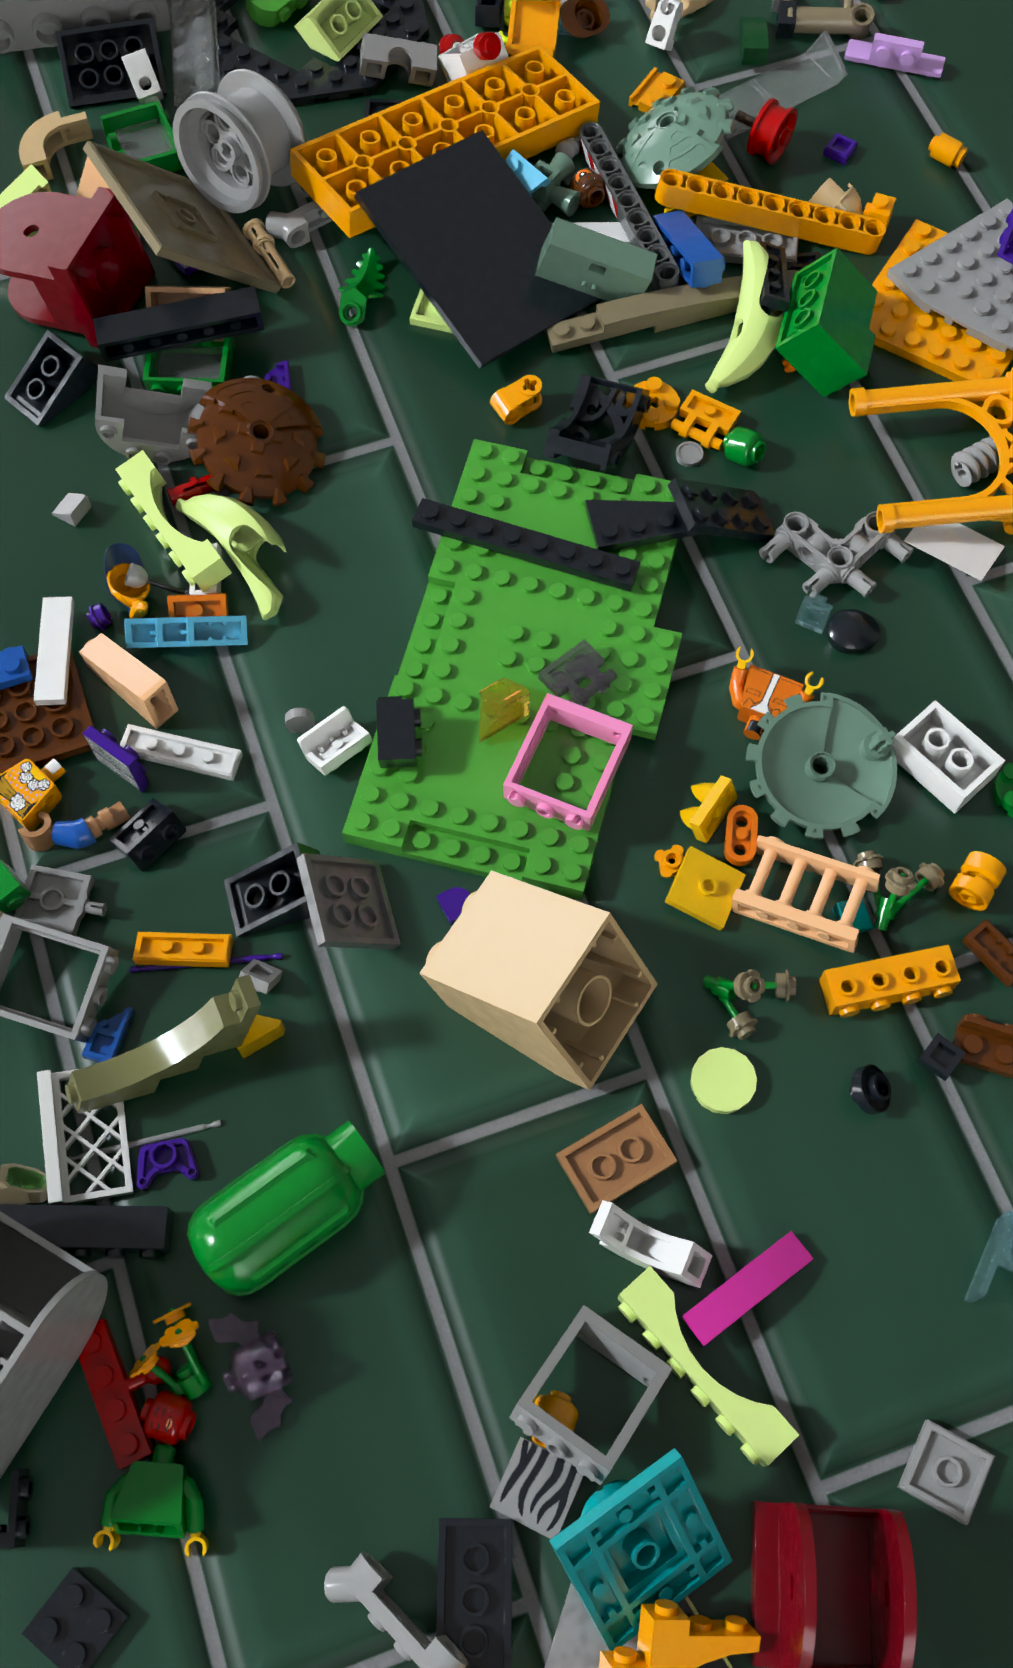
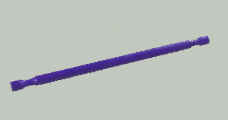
(242, 959)

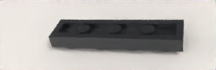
(775, 287)

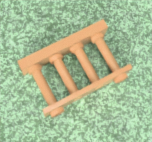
(809, 922)

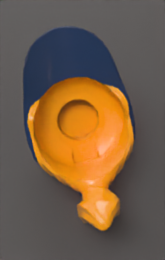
(116, 564)

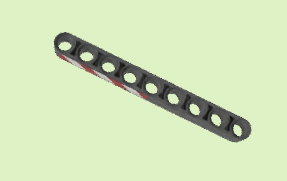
(627, 203)

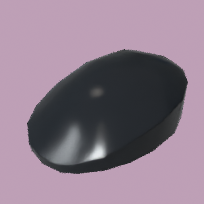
(852, 631)

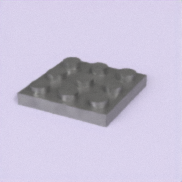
(348, 902)

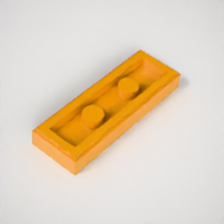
(183, 949)

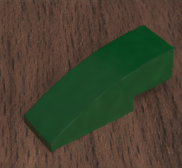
(753, 40)

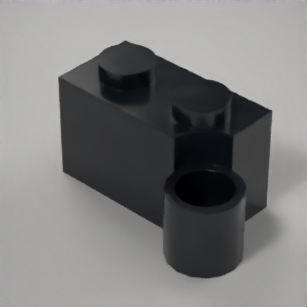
(397, 732)

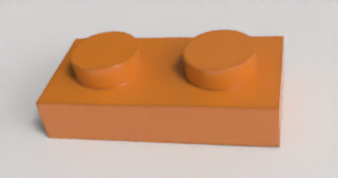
(198, 605)

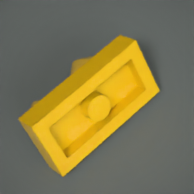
(716, 802)

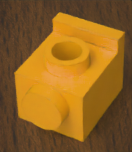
(880, 208)

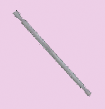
(153, 1139)

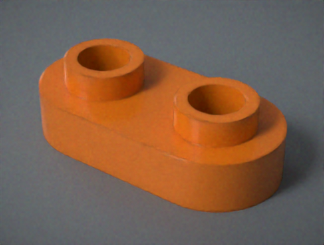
(741, 837)

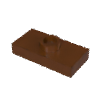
(992, 950)

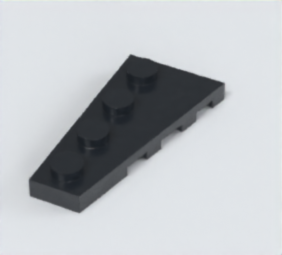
(634, 523)

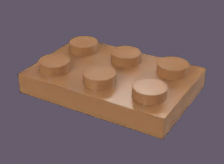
(616, 1158)

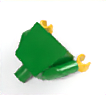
(155, 1502)

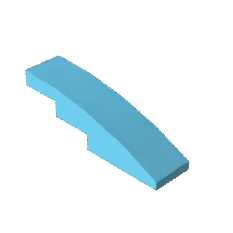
(185, 631)

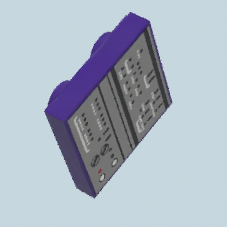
(118, 759)

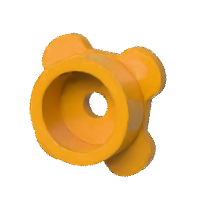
(666, 868)

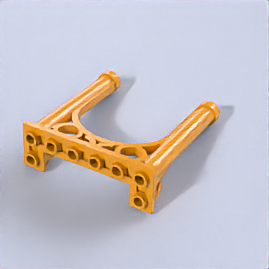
(975, 398)

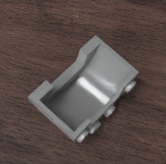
(146, 419)

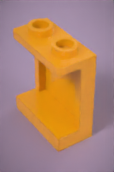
(533, 25)

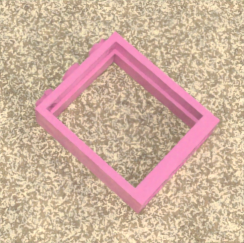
(582, 720)

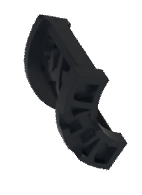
(607, 452)

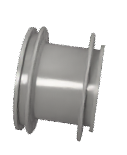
(238, 140)

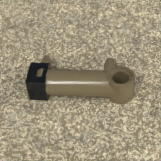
(816, 20)

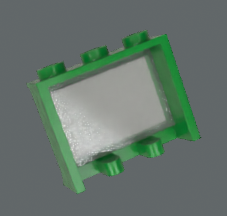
(143, 134)
(201, 361)

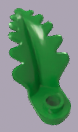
(361, 288)

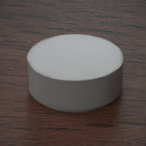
(299, 720)

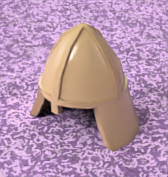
(833, 196)

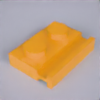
(654, 87)

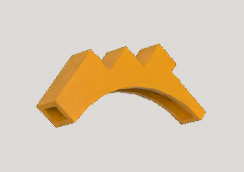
(675, 1641)

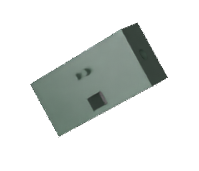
(594, 262)

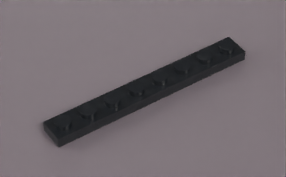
(526, 544)

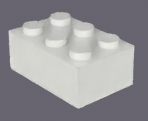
(945, 756)

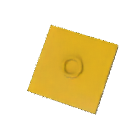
(704, 888)

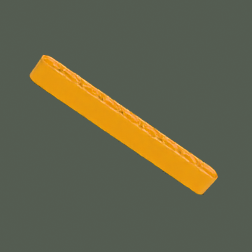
(769, 211)

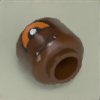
(591, 187)

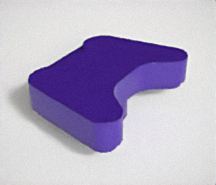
(166, 1158)

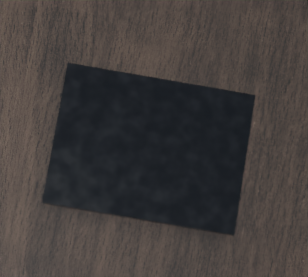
(473, 246)

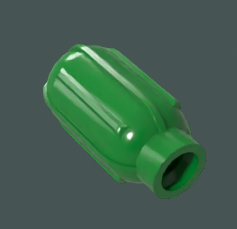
(282, 1209)

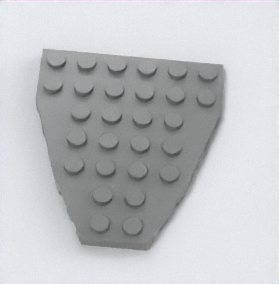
(965, 278)

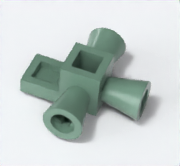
(564, 198)

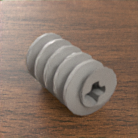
(975, 462)

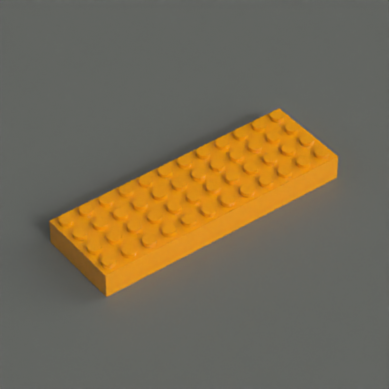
(517, 103)

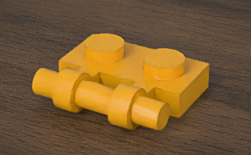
(709, 414)

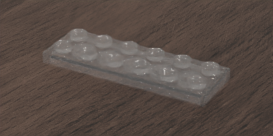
(193, 48)

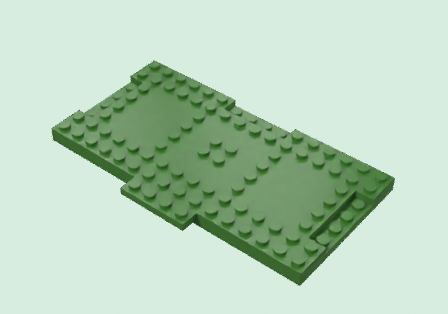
(511, 620)

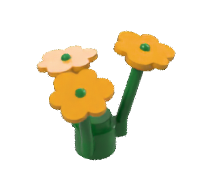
(191, 1376)

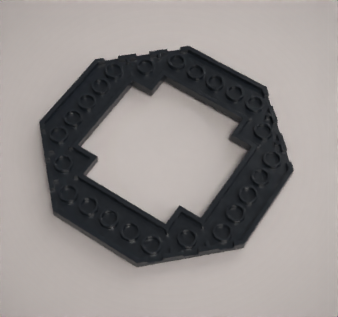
(317, 79)

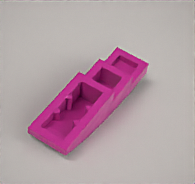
(747, 1288)

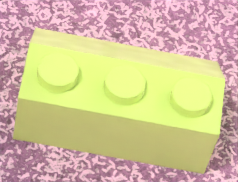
(337, 25)

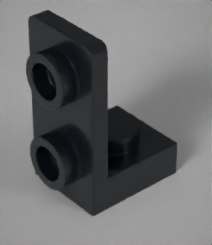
(18, 1522)

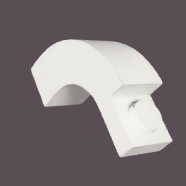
(648, 1247)

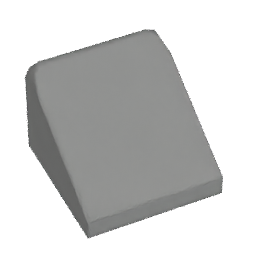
(72, 508)

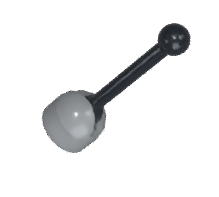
(138, 577)

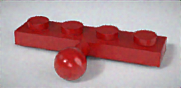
(115, 1396)

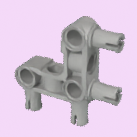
(824, 553)

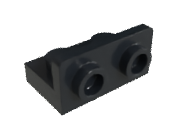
(148, 834)

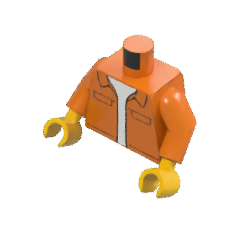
(759, 691)

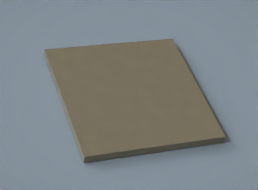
(180, 219)

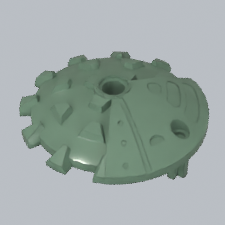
(675, 135)
(847, 745)

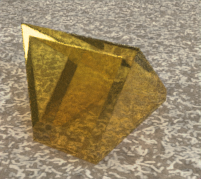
(502, 706)

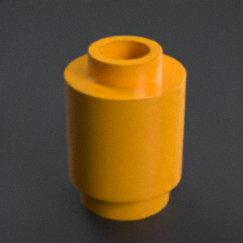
(947, 150)

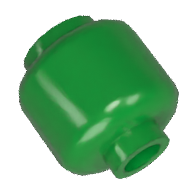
(744, 446)

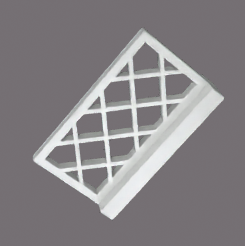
(56, 1147)

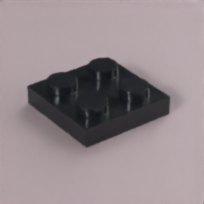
(76, 1623)

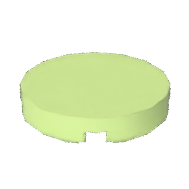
(723, 1080)

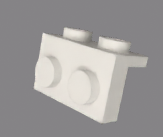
(333, 741)

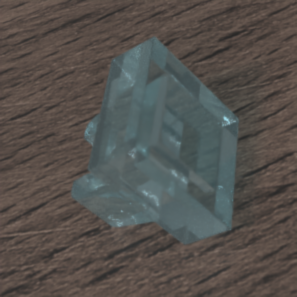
(814, 613)

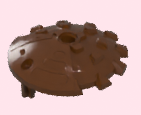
(253, 465)

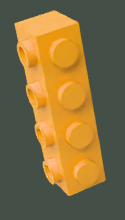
(889, 981)

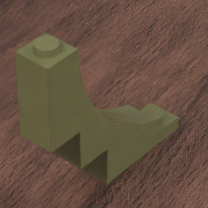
(212, 1029)

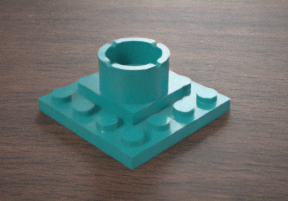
(640, 1546)

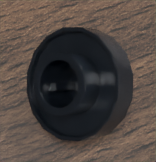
(870, 1089)

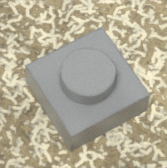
(262, 975)

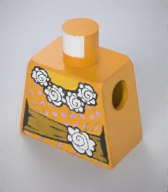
(29, 790)

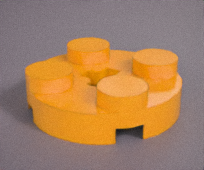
(666, 400)

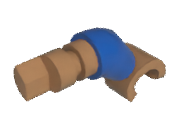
(76, 833)

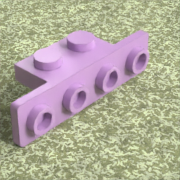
(895, 54)

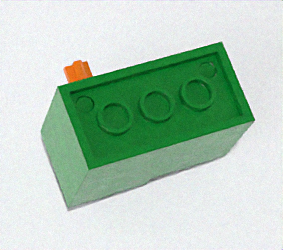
(828, 324)

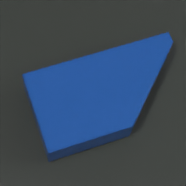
(108, 1037)

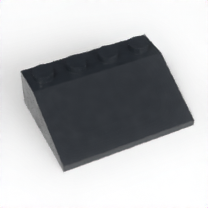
(94, 61)

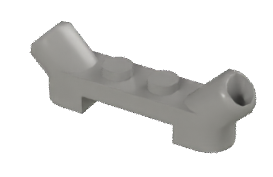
(296, 225)
(366, 1583)

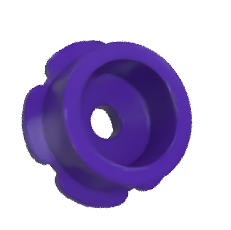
(99, 616)

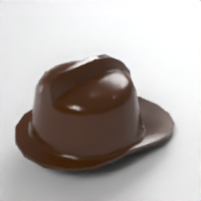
(584, 17)

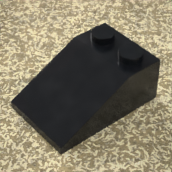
(51, 379)
(268, 893)

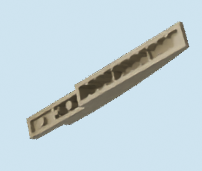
(654, 309)

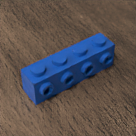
(694, 254)

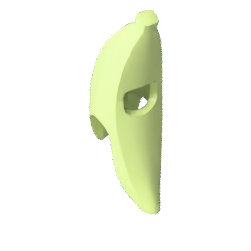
(757, 336)
(246, 531)

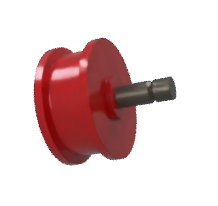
(769, 130)

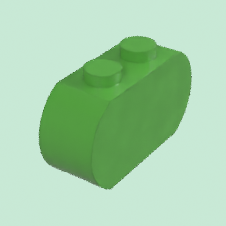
(271, 12)

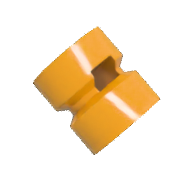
(977, 881)

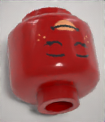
(168, 1417)

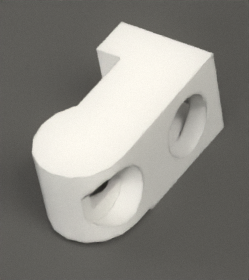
(664, 24)

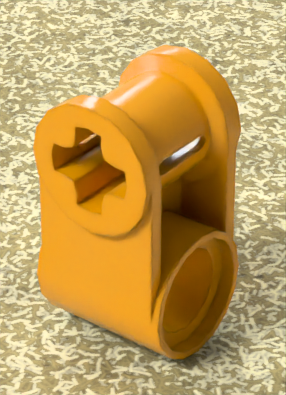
(516, 402)

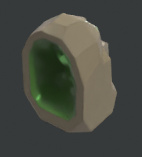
(22, 1185)

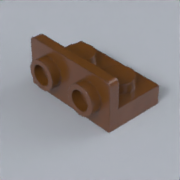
(986, 1044)

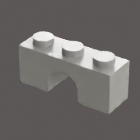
(416, 57)

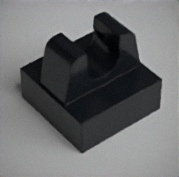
(941, 1057)

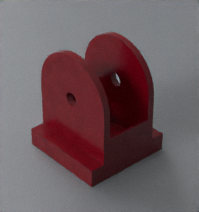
(77, 265)
(832, 1587)

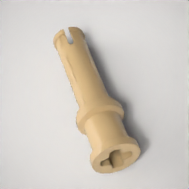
(283, 274)

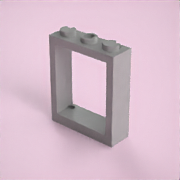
(96, 993)
(621, 1351)

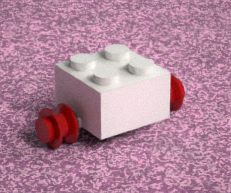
(467, 56)

